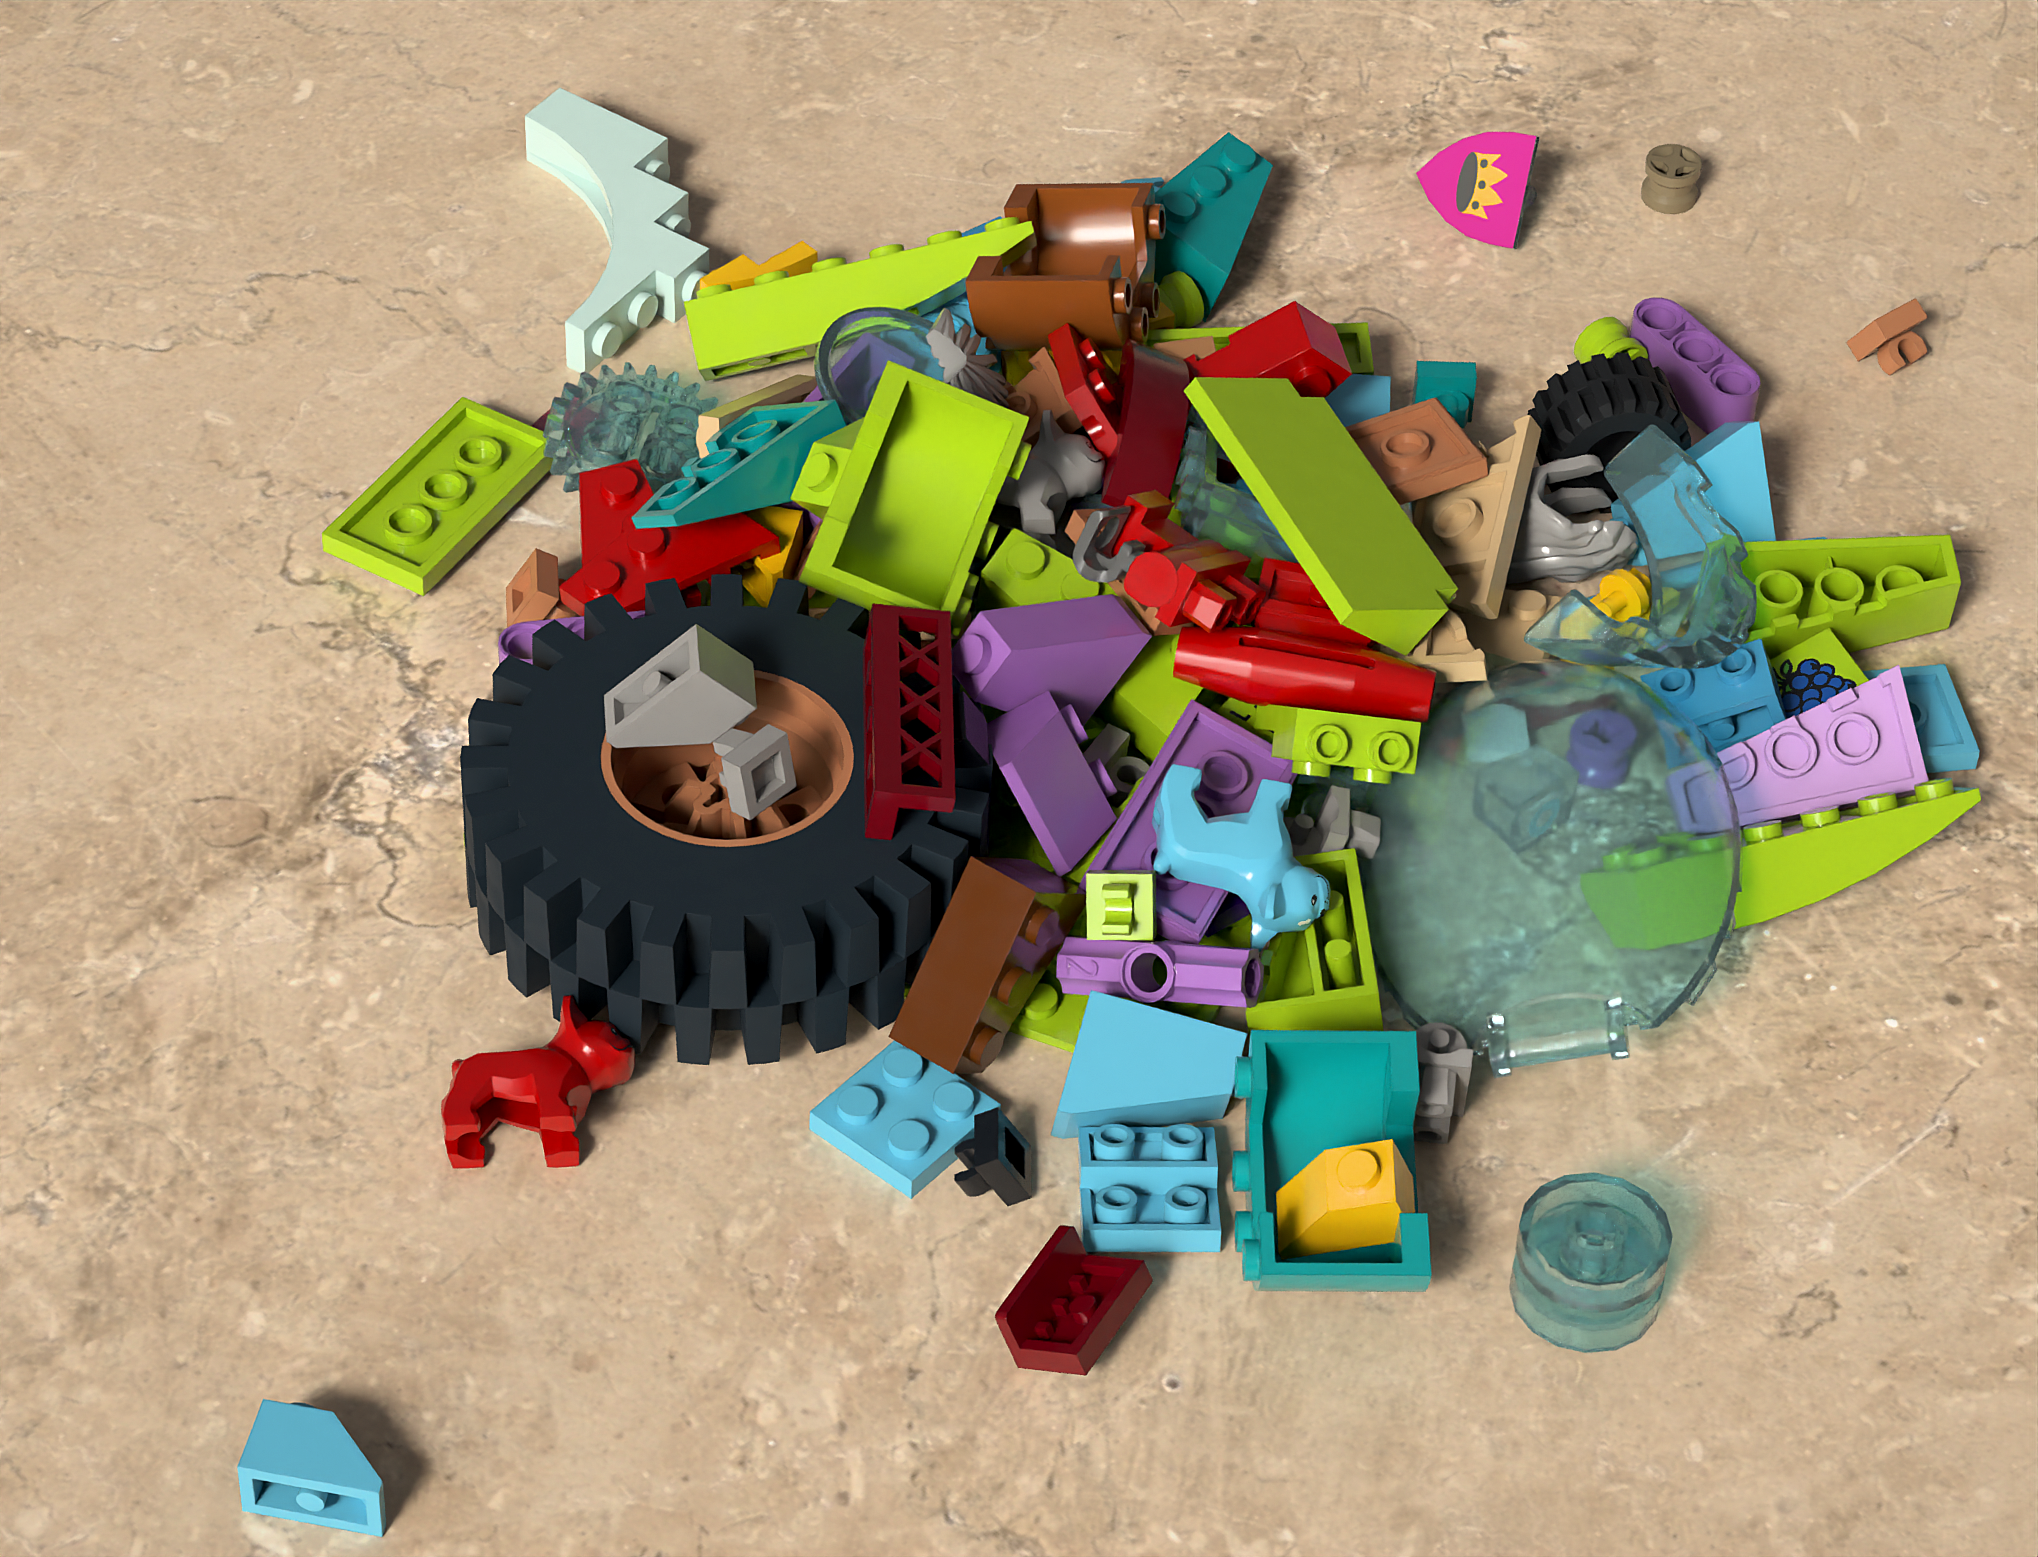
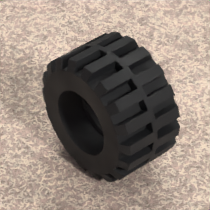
(1601, 410)

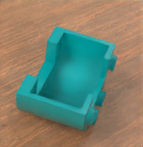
(1312, 1096)

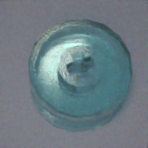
(1590, 1262)

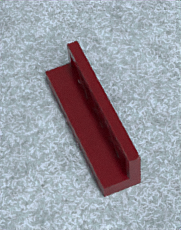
(883, 717)

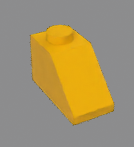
(1344, 1200)

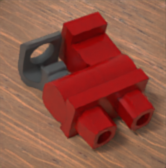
(1167, 565)

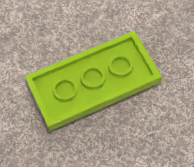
(440, 496)

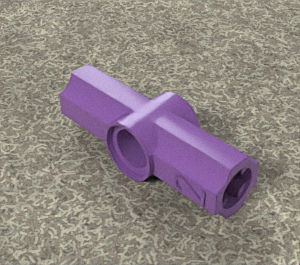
(1193, 971)

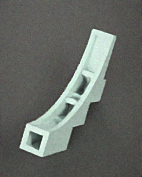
(625, 183)

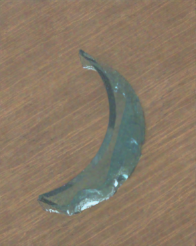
(1694, 568)

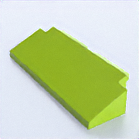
(1328, 507)

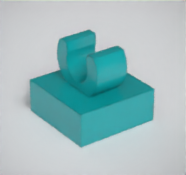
(1450, 383)

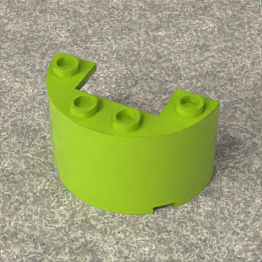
(917, 497)

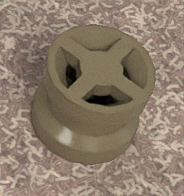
(1671, 179)

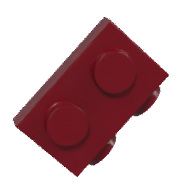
(1069, 1305)

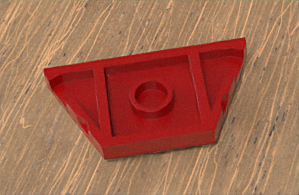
(1088, 386)

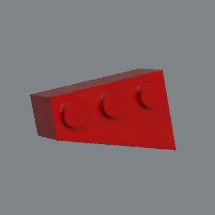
(1280, 345)

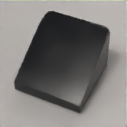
(970, 733)

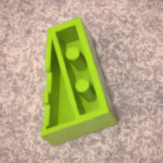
(1327, 971)

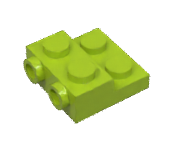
(1329, 738)

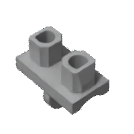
(1335, 828)
(1443, 1080)

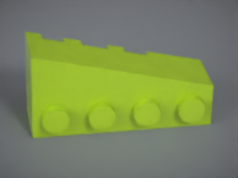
(1857, 587)
(1147, 696)

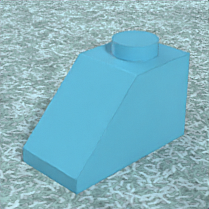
(309, 1471)

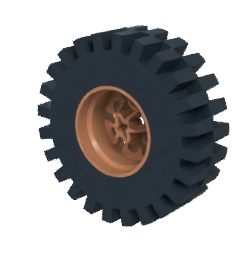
(641, 883)

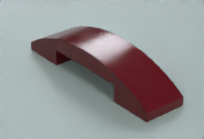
(1149, 425)

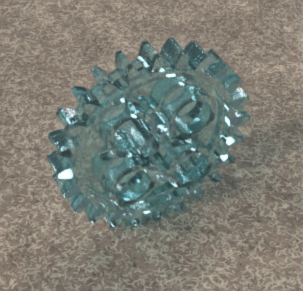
(606, 418)

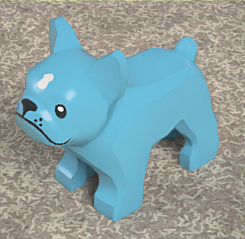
(1239, 854)

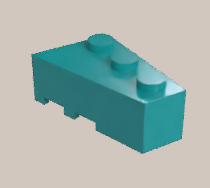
(1209, 215)

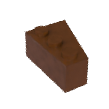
(986, 961)

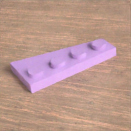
(1829, 755)

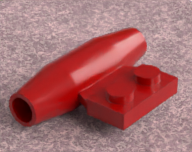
(1302, 657)

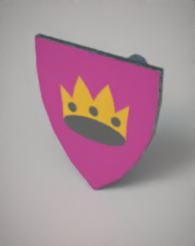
(1483, 185)

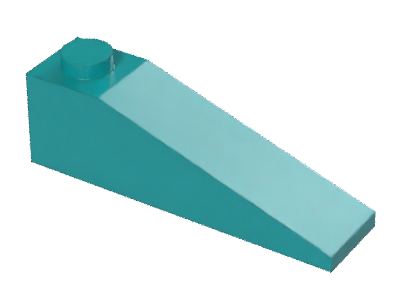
(747, 467)

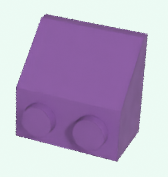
(1052, 779)

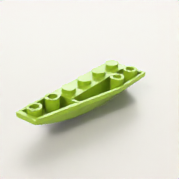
(788, 316)
(1833, 849)

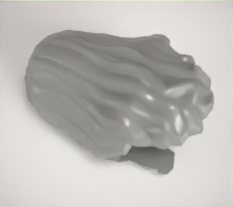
(1554, 545)

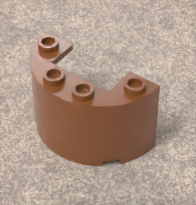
(1086, 271)

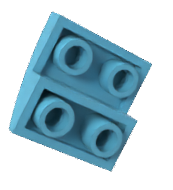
(1148, 1189)

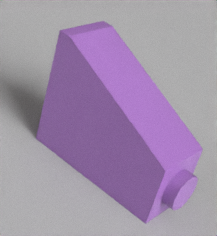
(1058, 647)

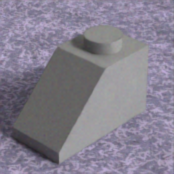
(682, 695)

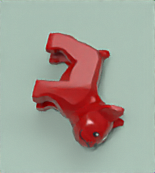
(535, 1089)

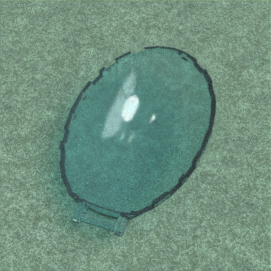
(1553, 864)

